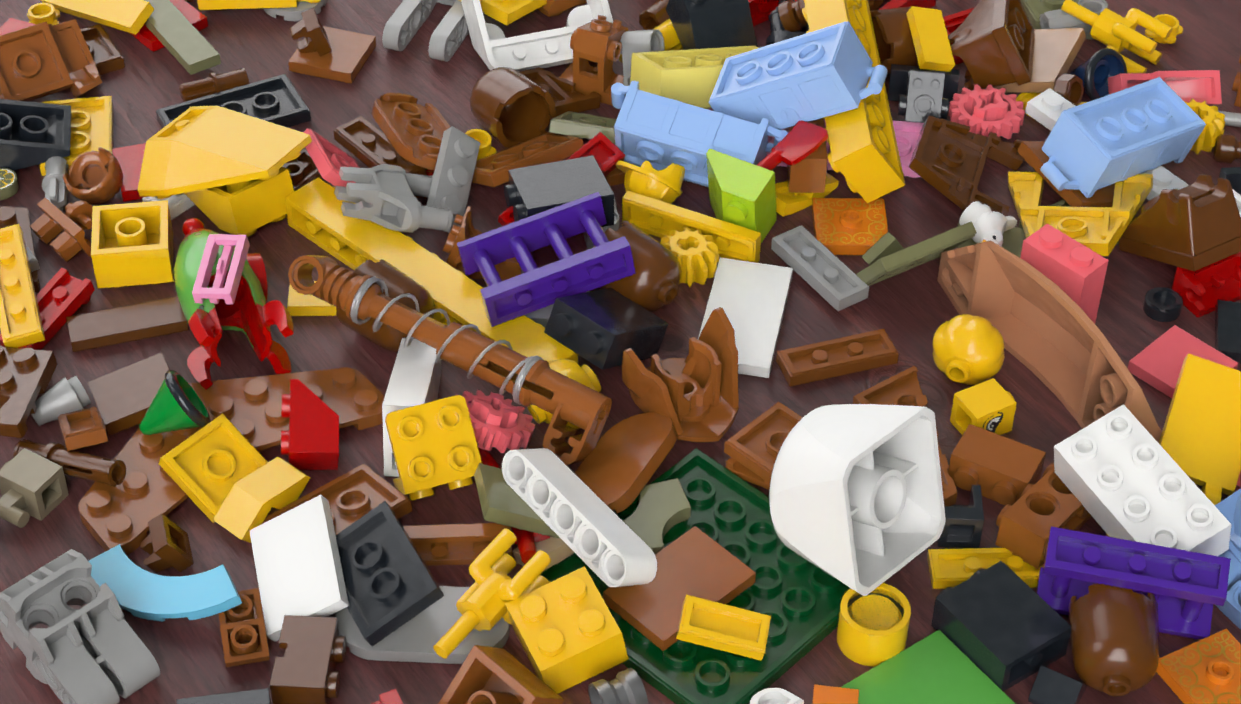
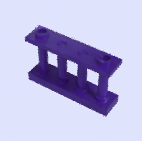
(542, 285)
(1181, 580)

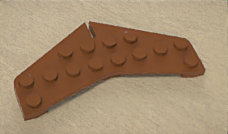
(253, 407)

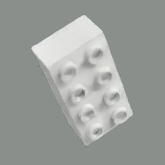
(1138, 487)

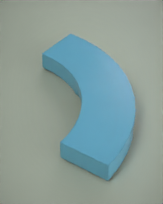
(161, 596)

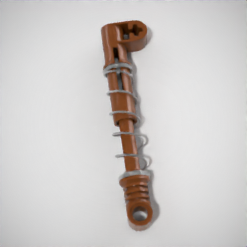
(524, 377)

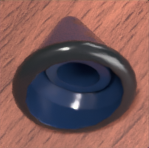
(1097, 70)

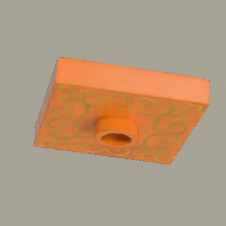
(848, 224)
(1205, 670)

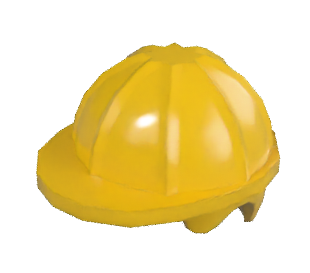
(653, 183)

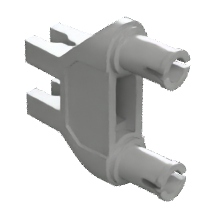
(387, 198)

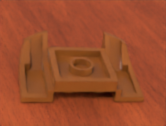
(46, 61)

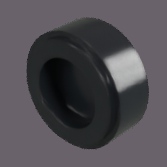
(1162, 304)

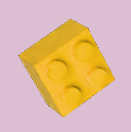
(132, 244)
(567, 631)

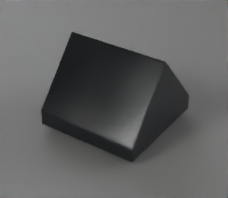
(1055, 688)

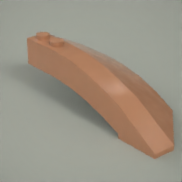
(1044, 331)

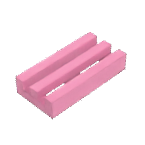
(204, 273)

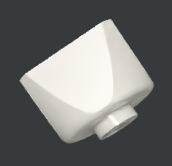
(859, 490)

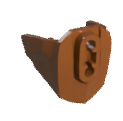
(692, 390)

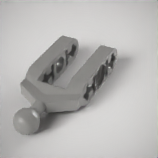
(411, 16)

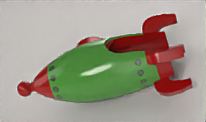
(247, 314)

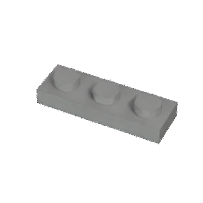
(453, 172)
(820, 268)

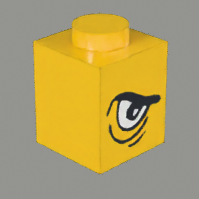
(984, 406)

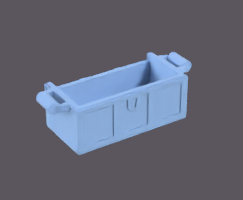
(798, 78)
(681, 133)
(1119, 137)

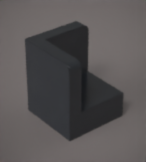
(964, 522)

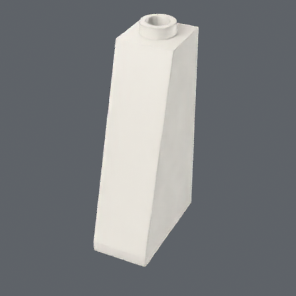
(412, 383)

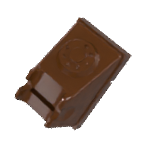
(995, 44)
(1187, 225)

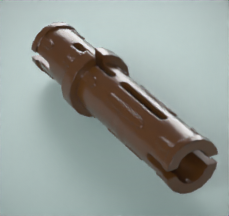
(77, 463)

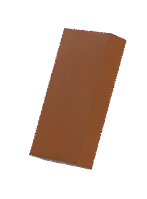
(82, 428)

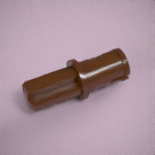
(213, 84)

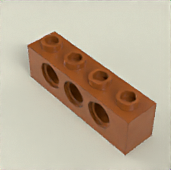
(1027, 522)

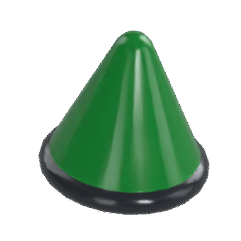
(174, 407)

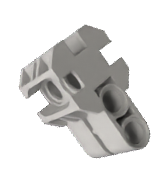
(84, 651)

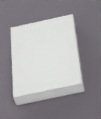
(298, 565)

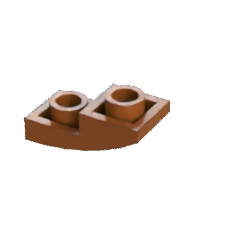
(244, 631)

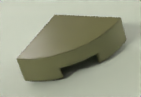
(883, 247)

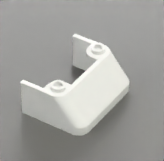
(528, 50)

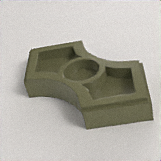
(658, 511)

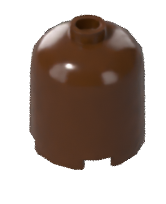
(893, 37)
(511, 106)
(655, 269)
(397, 284)
(1114, 638)

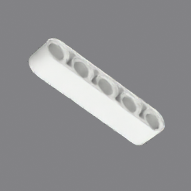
(579, 517)

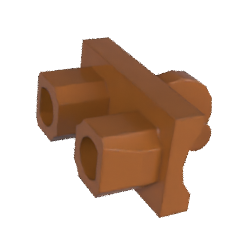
(71, 225)

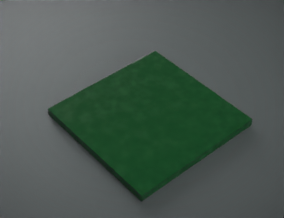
(786, 587)

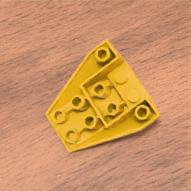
(215, 149)

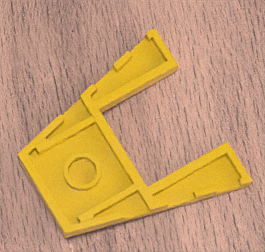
(1091, 226)

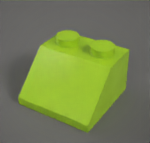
(741, 192)

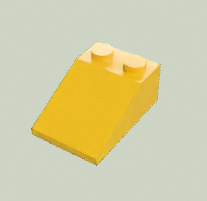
(245, 205)

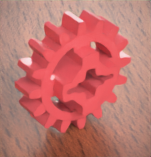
(987, 111)
(498, 422)

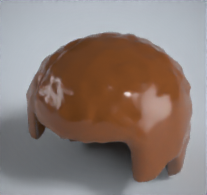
(94, 176)

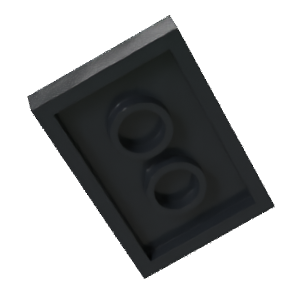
(383, 574)

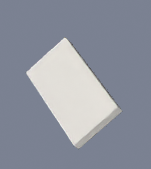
(755, 304)

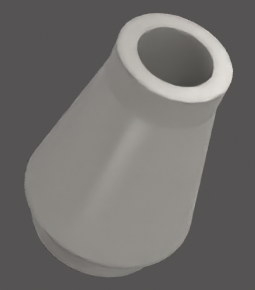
(61, 399)

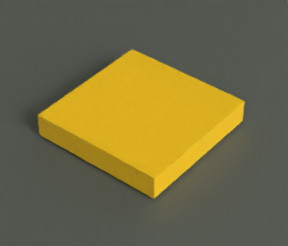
(211, 463)

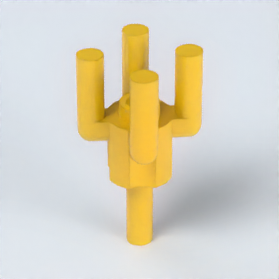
(1120, 32)
(486, 599)

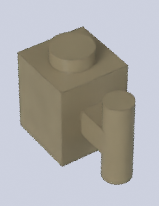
(30, 488)

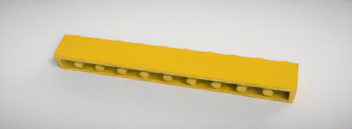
(319, 217)

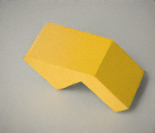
(253, 496)

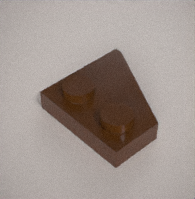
(563, 92)

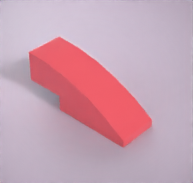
(1188, 85)

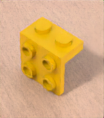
(433, 446)

